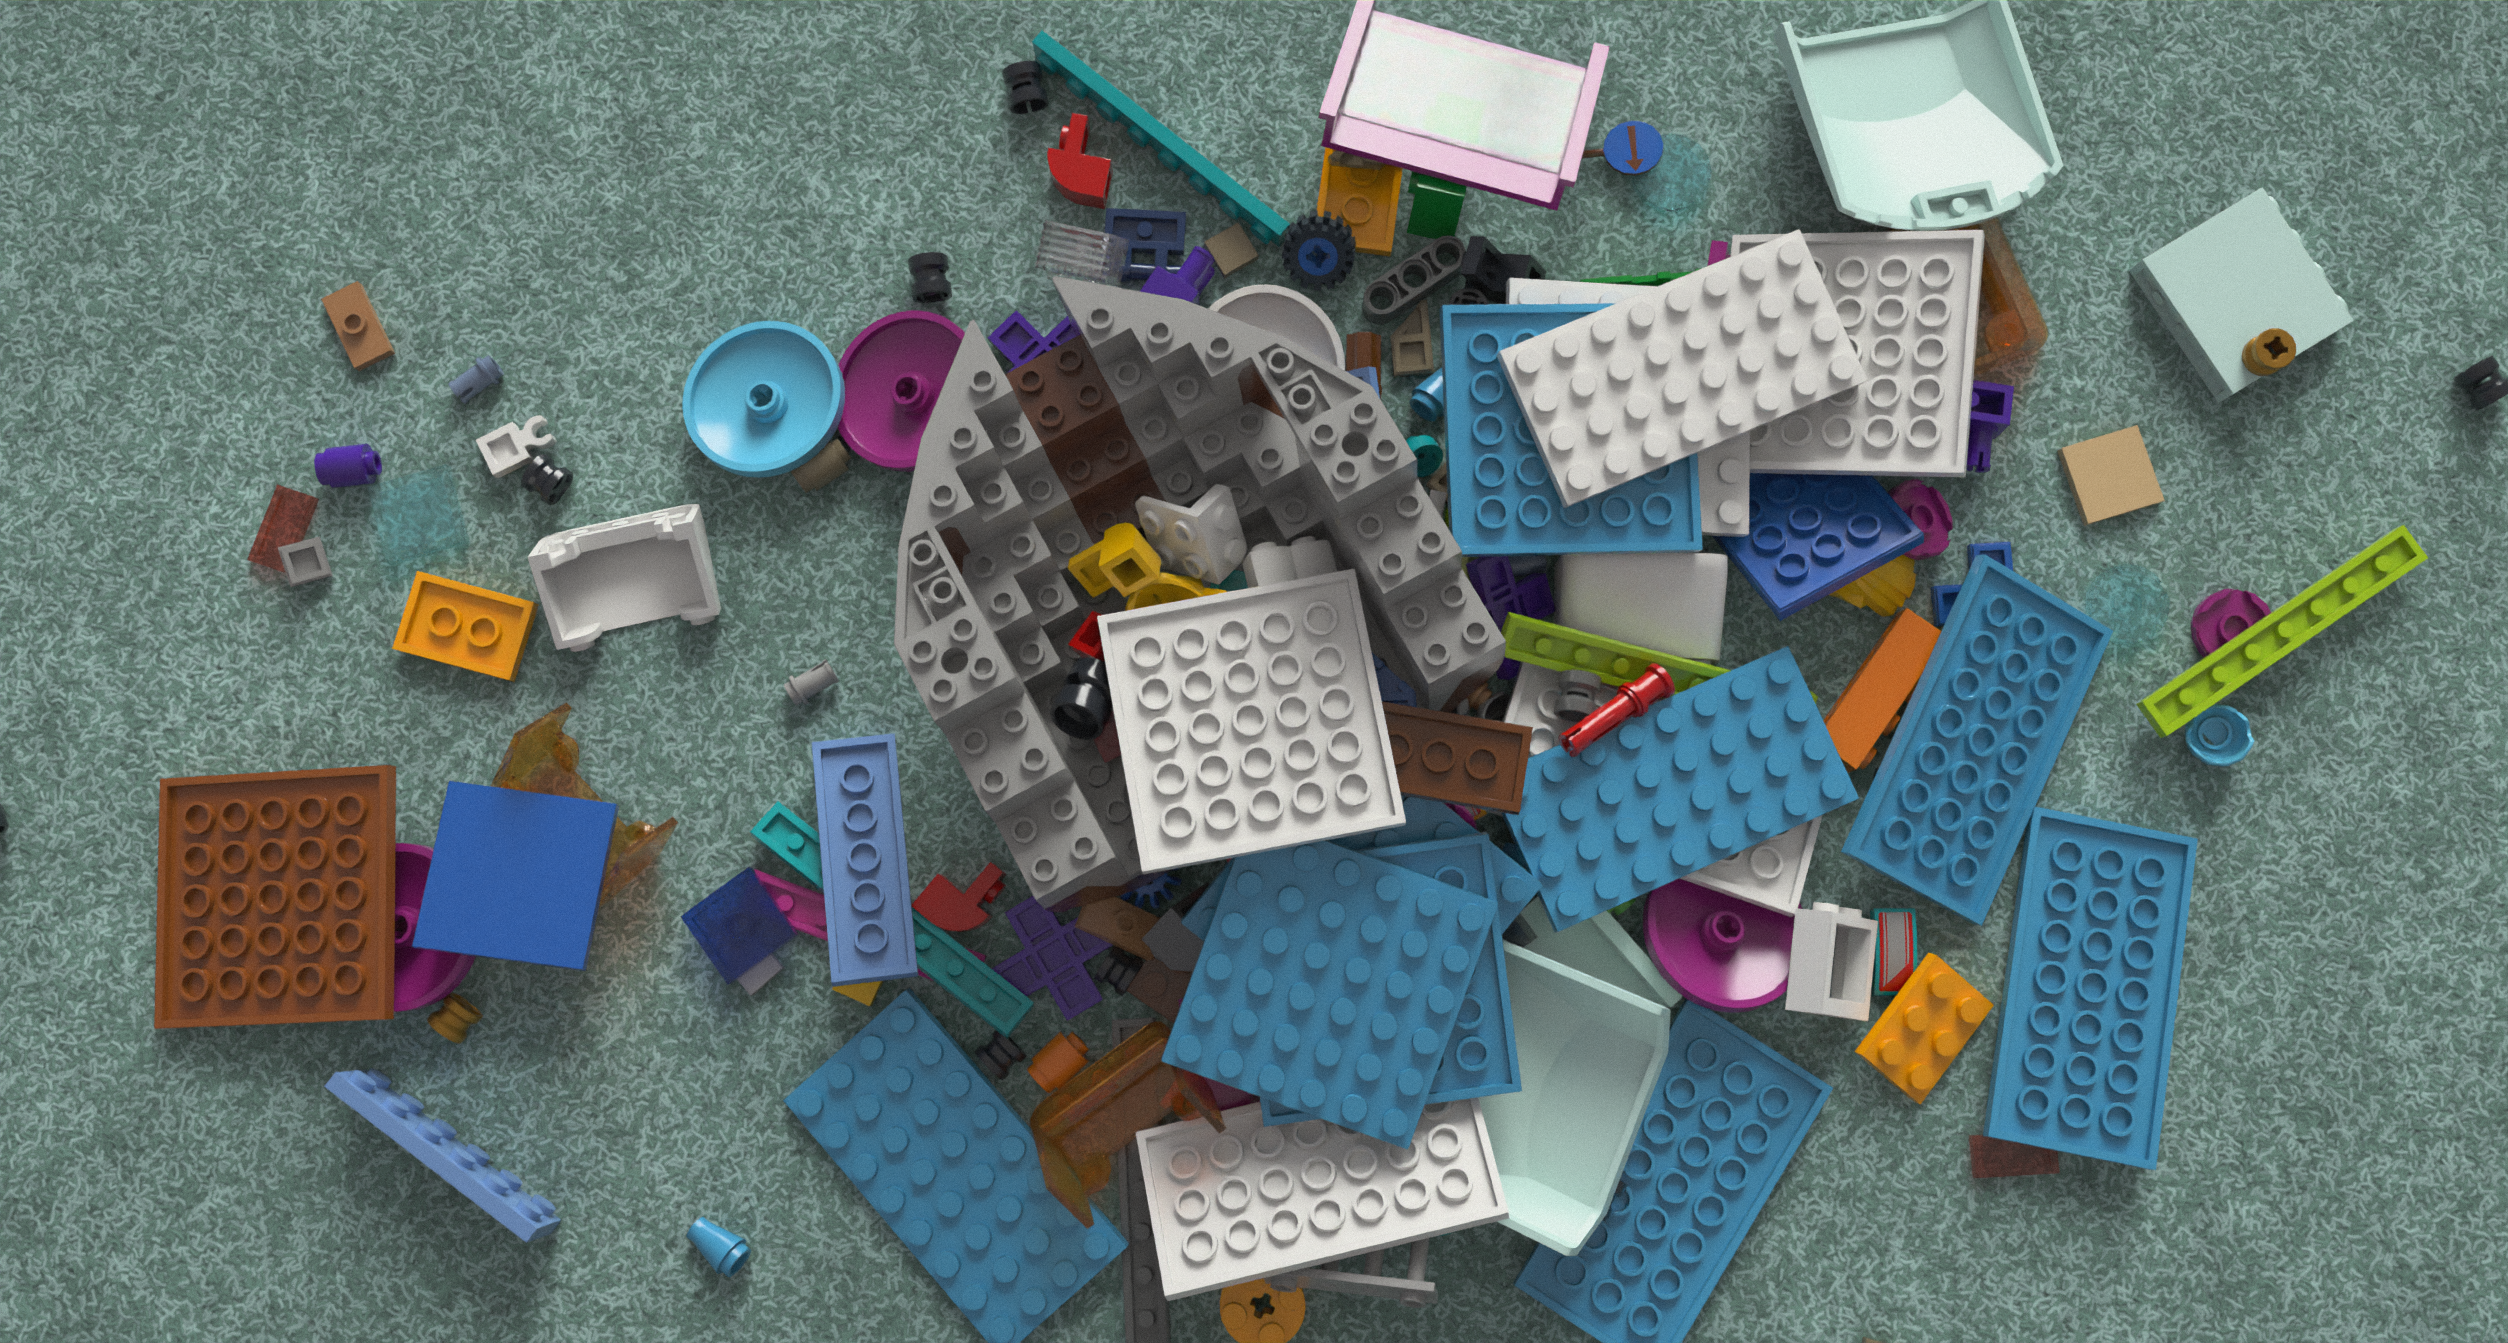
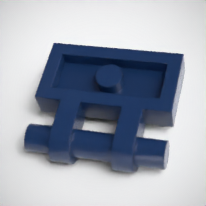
(1148, 233)

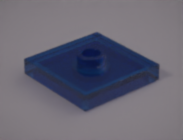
(739, 925)

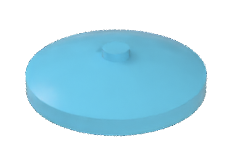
(763, 399)

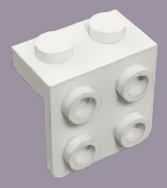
(1198, 539)

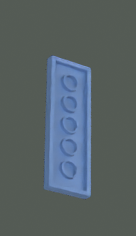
(864, 860)
(438, 1149)

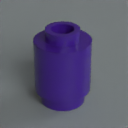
(347, 466)

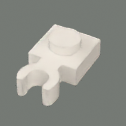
(509, 447)

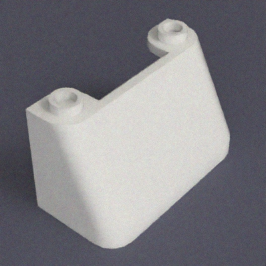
(625, 574)
(1646, 600)

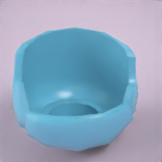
(2225, 729)

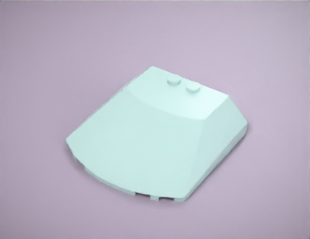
(1924, 117)
(1586, 1082)

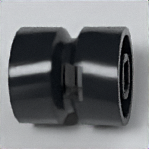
(1084, 700)

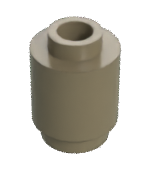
(823, 467)

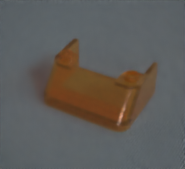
(2017, 321)
(545, 763)
(1105, 1107)

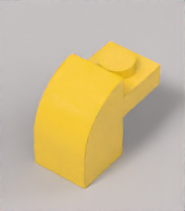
(1118, 560)

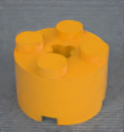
(1267, 1326)

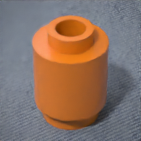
(1058, 1061)

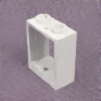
(1813, 962)

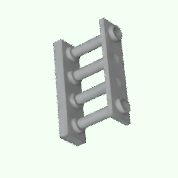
(1411, 1292)

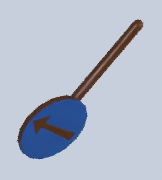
(1630, 148)

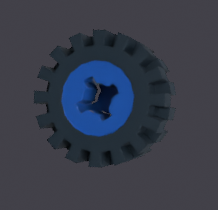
(1322, 237)

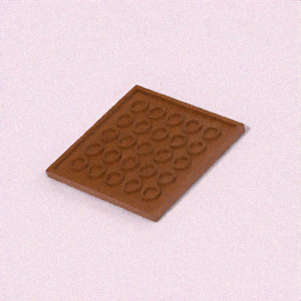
(276, 898)

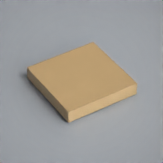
(2110, 475)

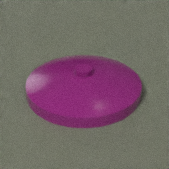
(894, 383)
(1717, 946)
(419, 974)

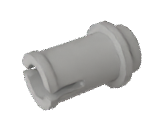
(810, 682)

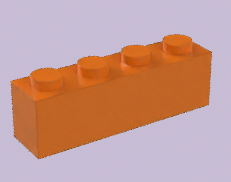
(1879, 688)

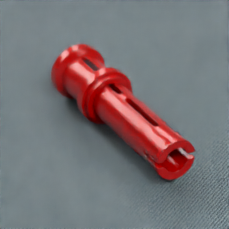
(1630, 701)

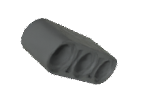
(1422, 264)

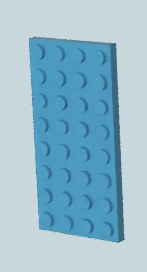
(1977, 740)
(1677, 789)
(2091, 988)
(952, 1171)
(1695, 1179)

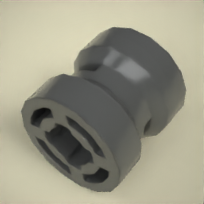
(1577, 694)

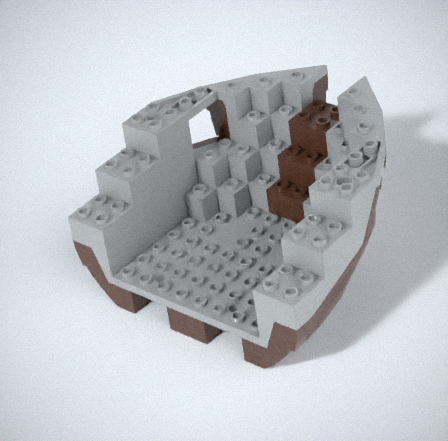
(1059, 451)

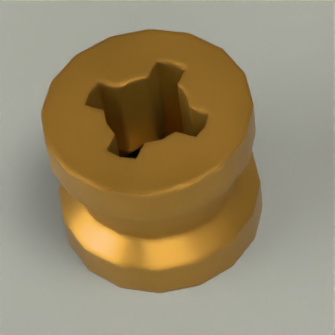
(2258, 356)
(454, 1018)

